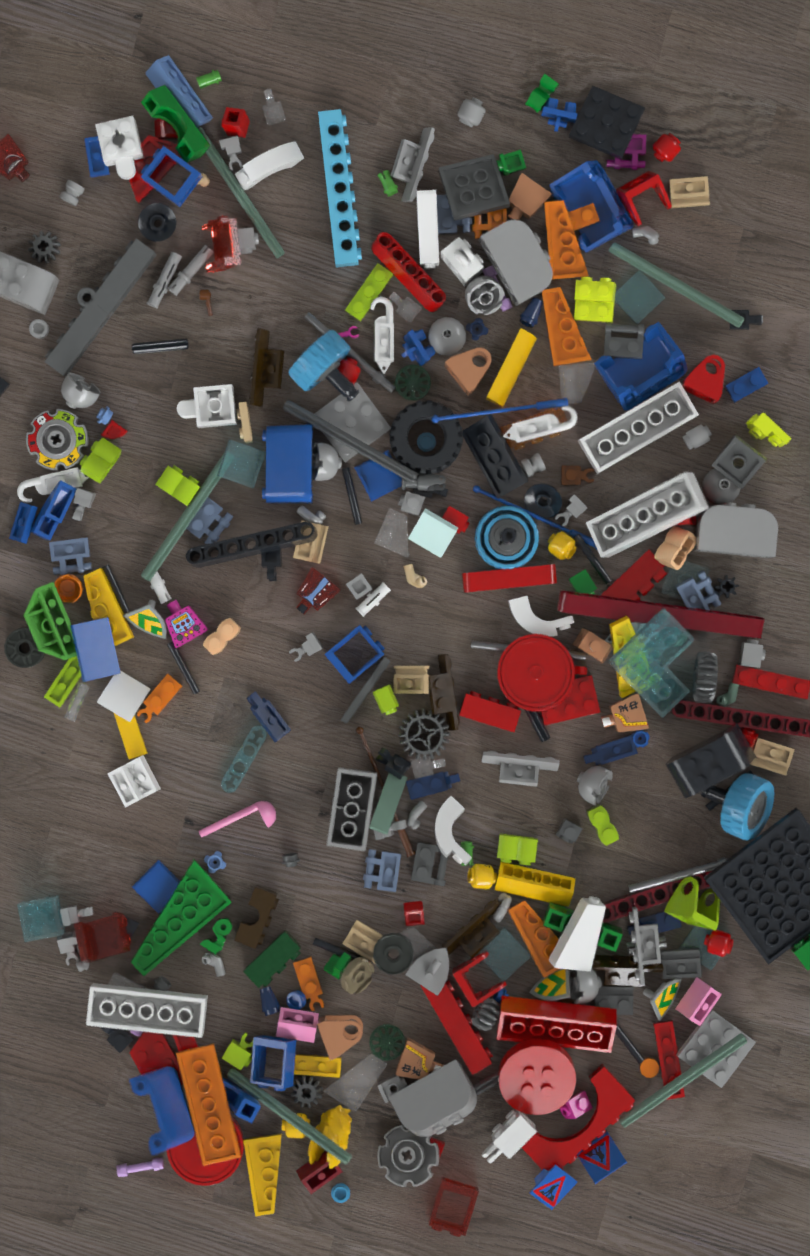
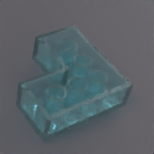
(646, 661)

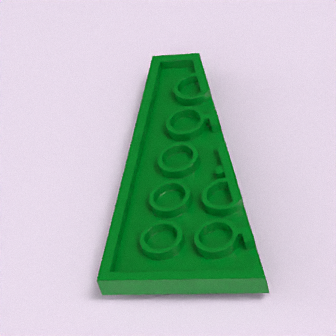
(187, 911)

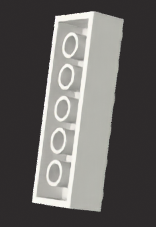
(638, 427)
(647, 515)
(146, 1010)

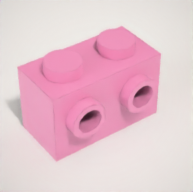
(696, 1001)
(297, 1025)

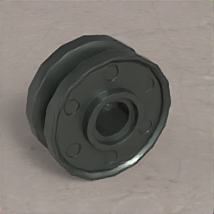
(14, 653)
(390, 965)

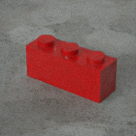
(490, 711)

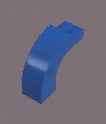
(241, 1102)

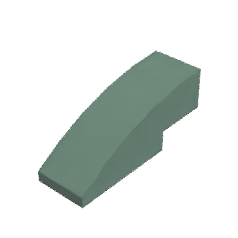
(387, 803)

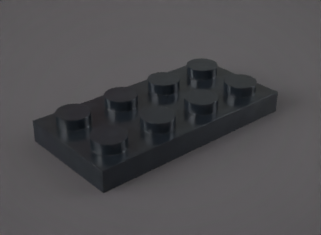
(494, 456)

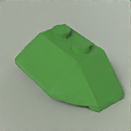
(50, 623)

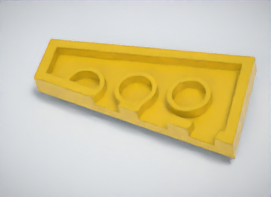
(104, 605)
(621, 633)
(263, 1166)

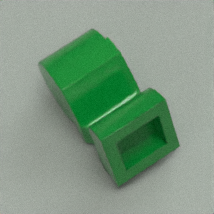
(542, 93)
(221, 928)

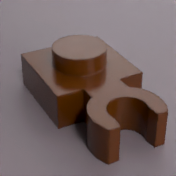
(573, 475)

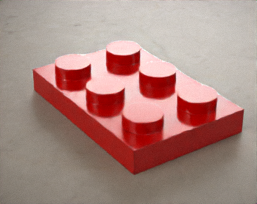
(579, 703)

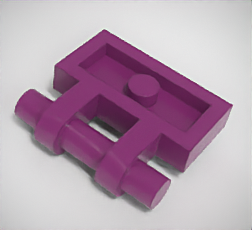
(636, 147)

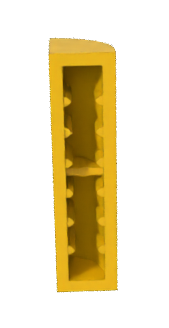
(511, 368)
(535, 884)

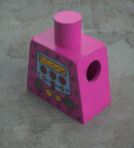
(184, 624)

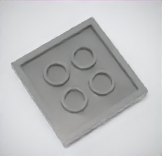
(356, 418)
(709, 1037)

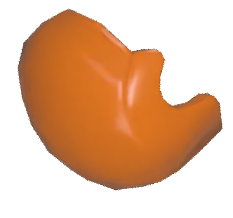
(69, 588)

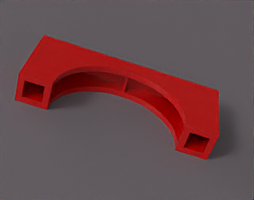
(611, 1102)

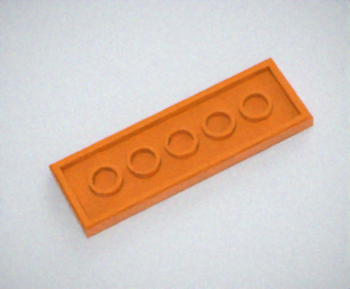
(208, 1104)

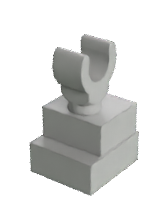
(232, 148)
(83, 499)
(575, 509)
(311, 646)
(394, 826)
(71, 914)
(67, 944)

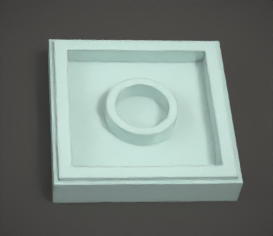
(433, 533)

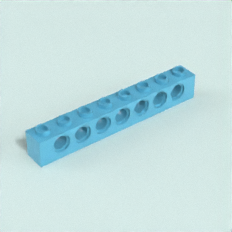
(327, 120)

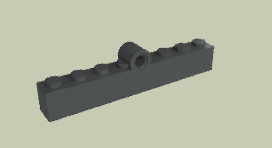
(100, 307)

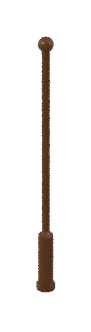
(402, 833)

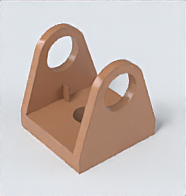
(465, 372)
(334, 1035)

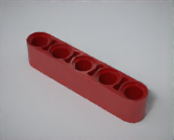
(406, 263)
(509, 578)

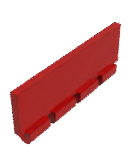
(637, 578)

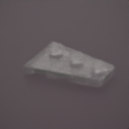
(357, 1082)

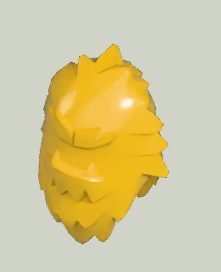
(336, 1126)

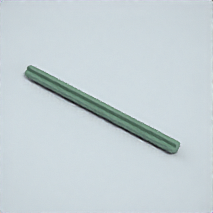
(243, 198)
(676, 284)
(182, 523)
(682, 1080)
(289, 1116)

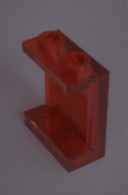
(225, 244)
(102, 938)

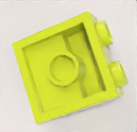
(594, 300)
(762, 426)

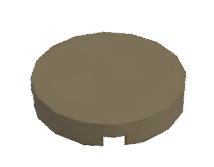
(357, 975)

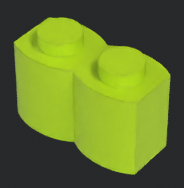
(100, 460)
(178, 485)
(386, 699)
(604, 829)
(517, 848)

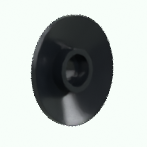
(150, 215)
(540, 506)

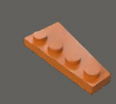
(562, 243)
(564, 337)
(538, 938)

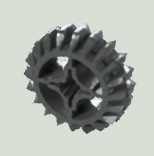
(705, 677)
(429, 750)

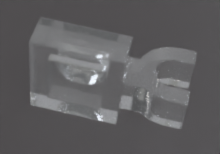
(273, 110)
(406, 308)
(425, 768)

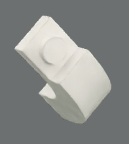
(272, 161)
(527, 620)
(444, 821)

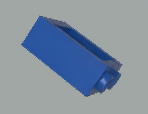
(186, 188)
(377, 646)
(260, 1044)

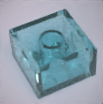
(41, 918)

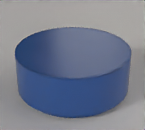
(296, 1000)

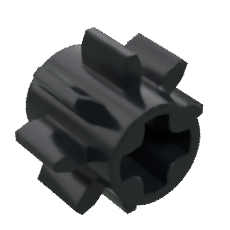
(723, 582)

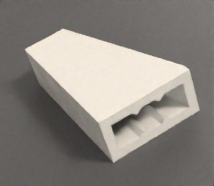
(427, 228)
(580, 937)

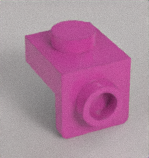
(576, 1106)

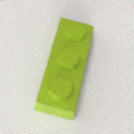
(368, 292)
(64, 682)

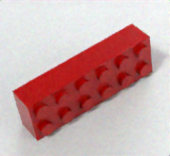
(558, 1022)

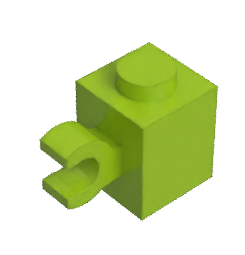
(238, 1053)

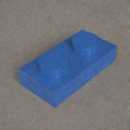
(95, 159)
(746, 384)
(23, 522)

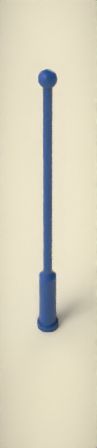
(539, 405)
(588, 540)

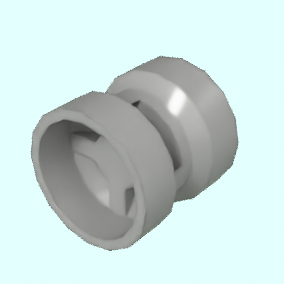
(71, 193)
(537, 463)

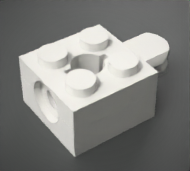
(120, 145)
(462, 261)
(211, 406)
(510, 1135)

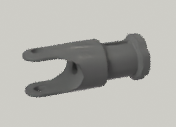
(425, 482)

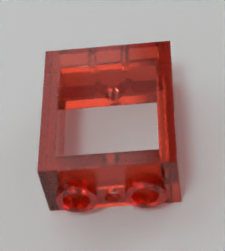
(460, 1188)

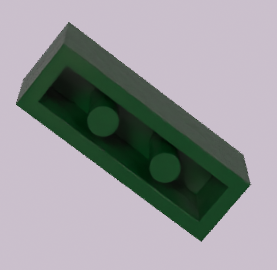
(273, 959)

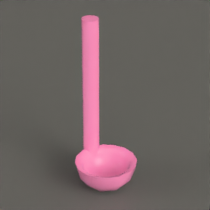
(265, 808)

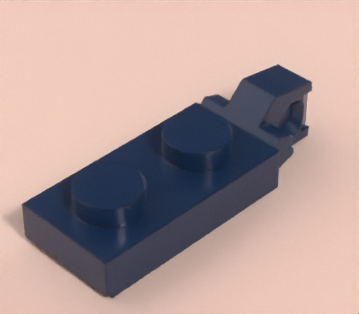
(268, 717)
(612, 751)
(431, 784)
(664, 922)

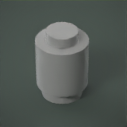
(697, 436)

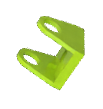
(689, 910)

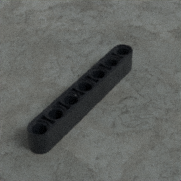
(243, 541)

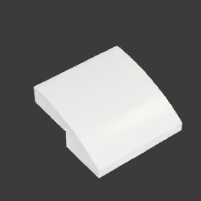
(123, 695)
(134, 781)

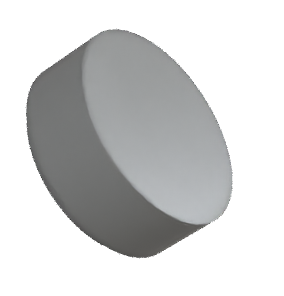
(39, 329)

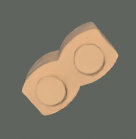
(675, 547)
(225, 632)

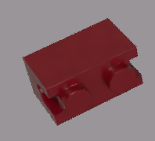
(318, 1173)

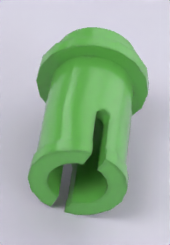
(209, 79)
(388, 184)
(467, 846)

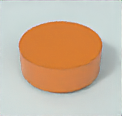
(649, 1067)

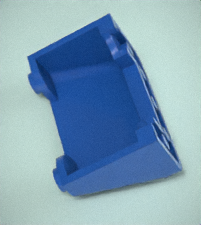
(592, 185)
(639, 379)
(288, 464)
(169, 1107)

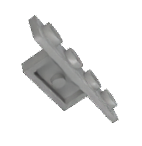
(410, 163)
(519, 769)
(646, 943)

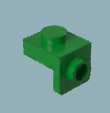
(511, 162)
(337, 965)

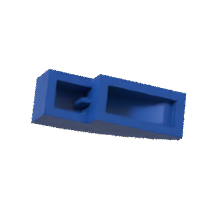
(53, 510)

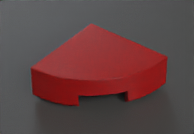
(113, 431)

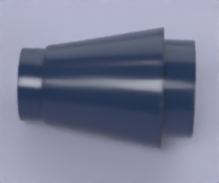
(531, 314)
(269, 1002)

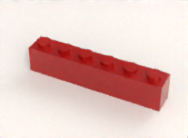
(459, 1028)

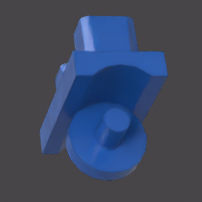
(551, 111)
(414, 348)

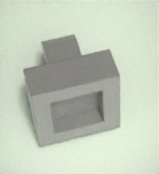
(359, 586)

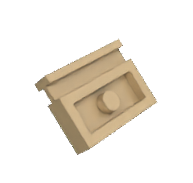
(689, 192)
(243, 415)
(313, 550)
(411, 680)
(772, 756)
(362, 940)

